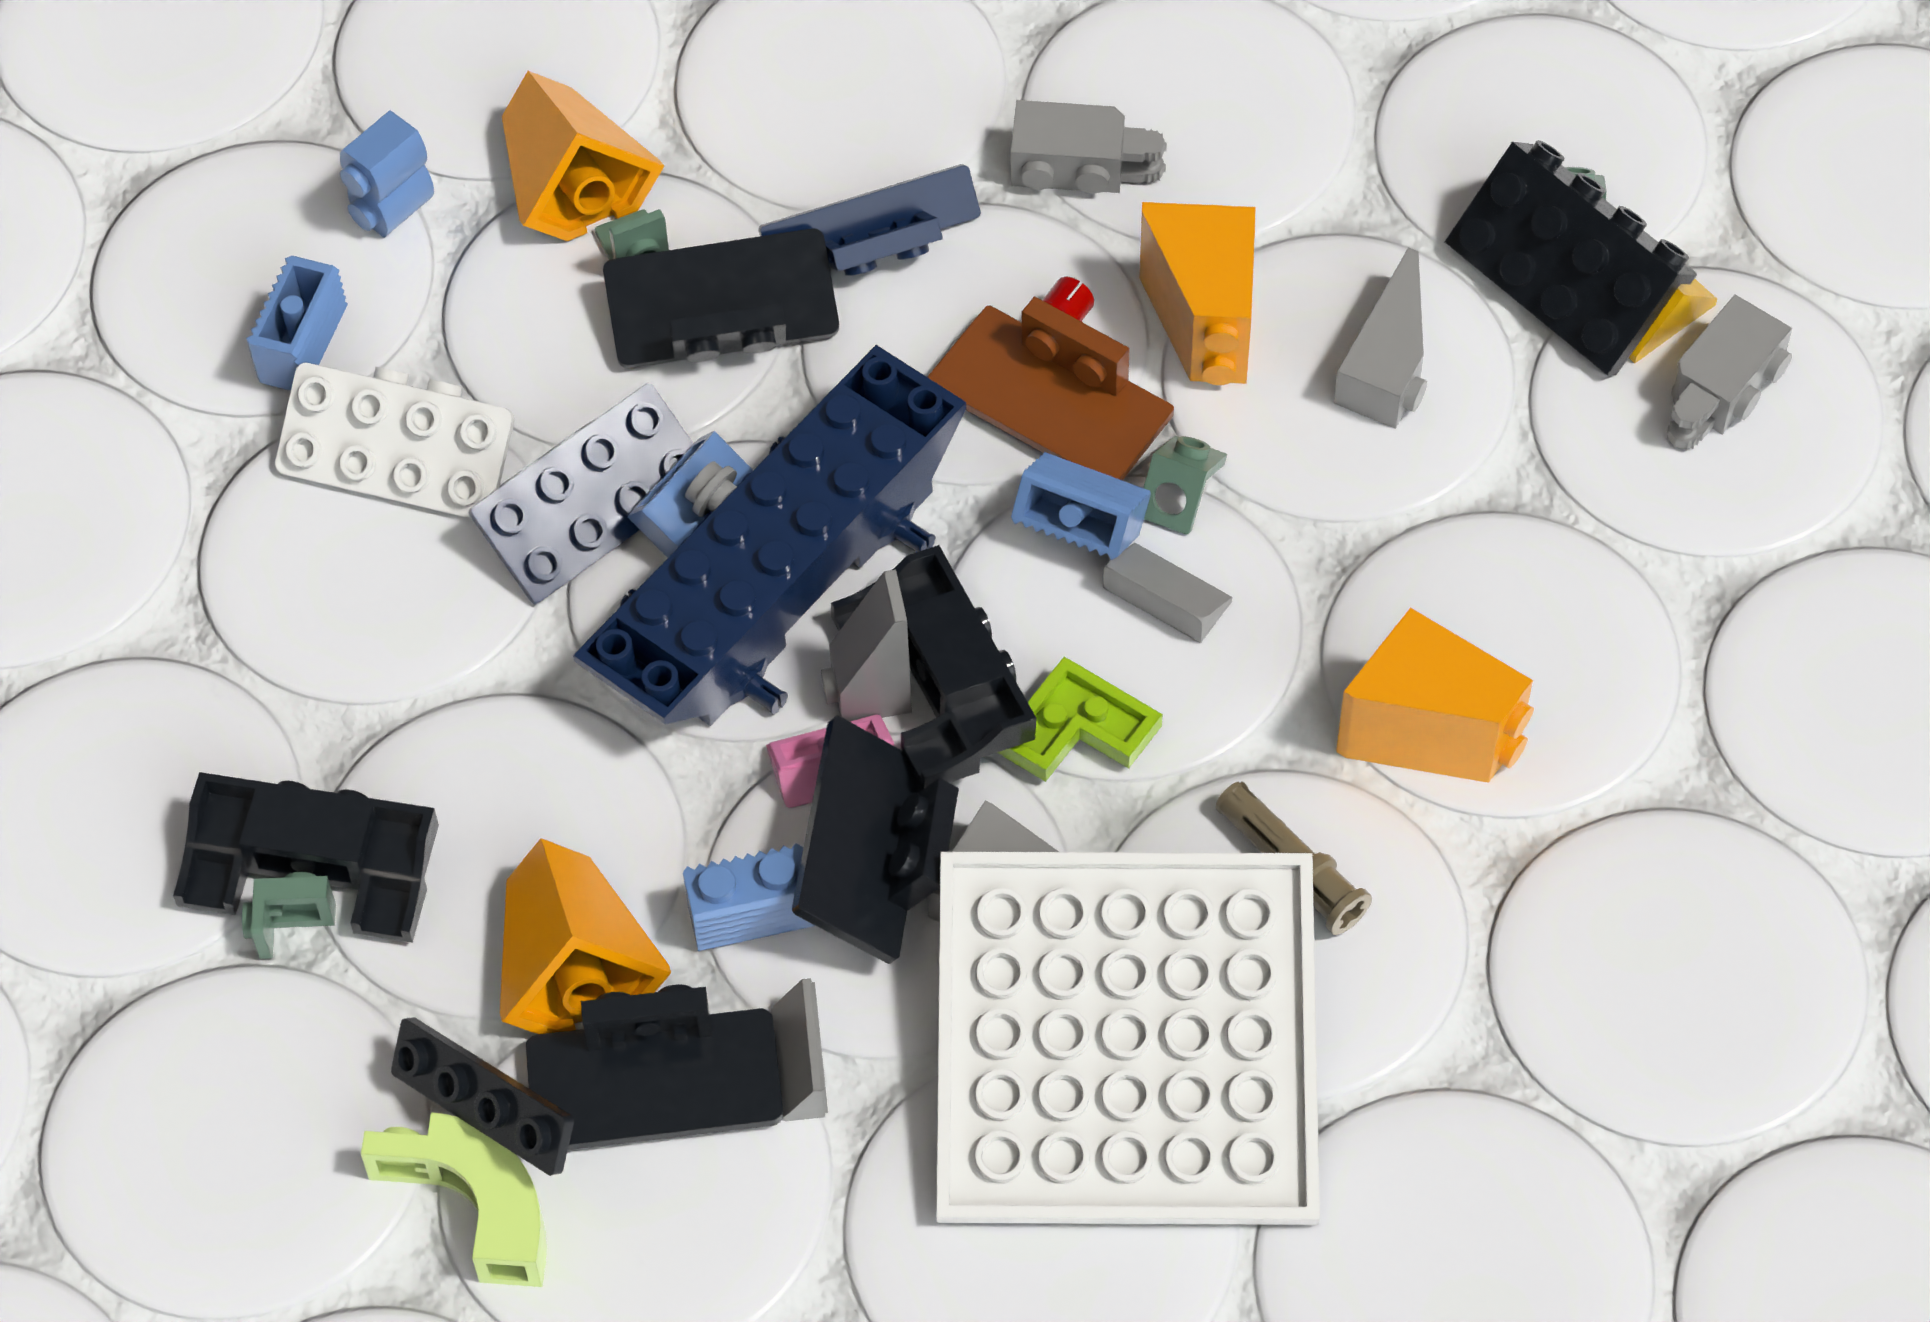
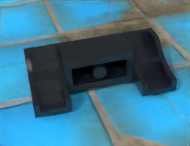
(958, 671)
(288, 829)

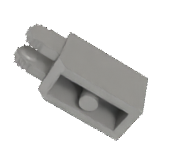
(1081, 148)
(1726, 370)

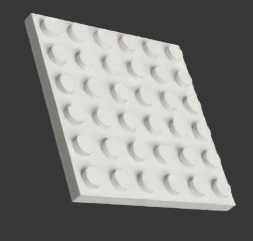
(1127, 1039)

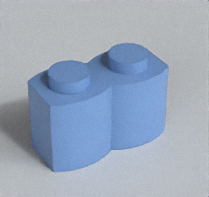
(386, 174)
(665, 512)

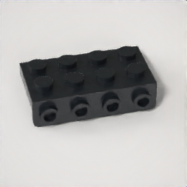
(1569, 254)

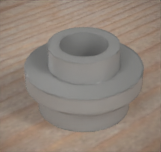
(710, 488)

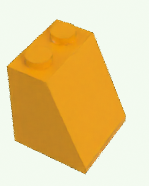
(1201, 284)
(1435, 705)

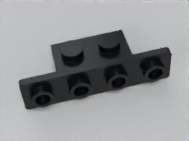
(482, 1096)

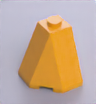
(571, 160)
(568, 942)

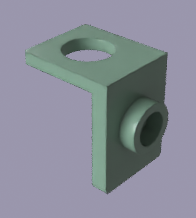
(634, 234)
(1187, 464)

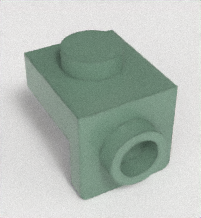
(286, 902)

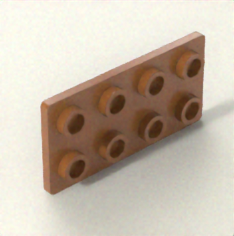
(1054, 387)

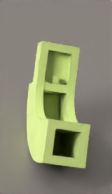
(455, 1155)

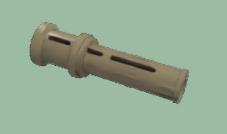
(1332, 894)

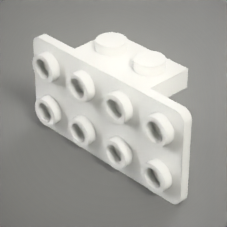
(393, 438)

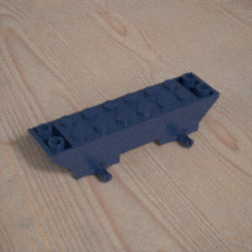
(771, 549)

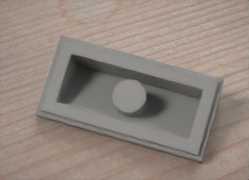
(1165, 591)
(800, 1053)

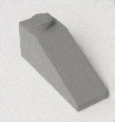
(1386, 359)
(871, 656)

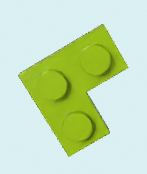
(1083, 707)

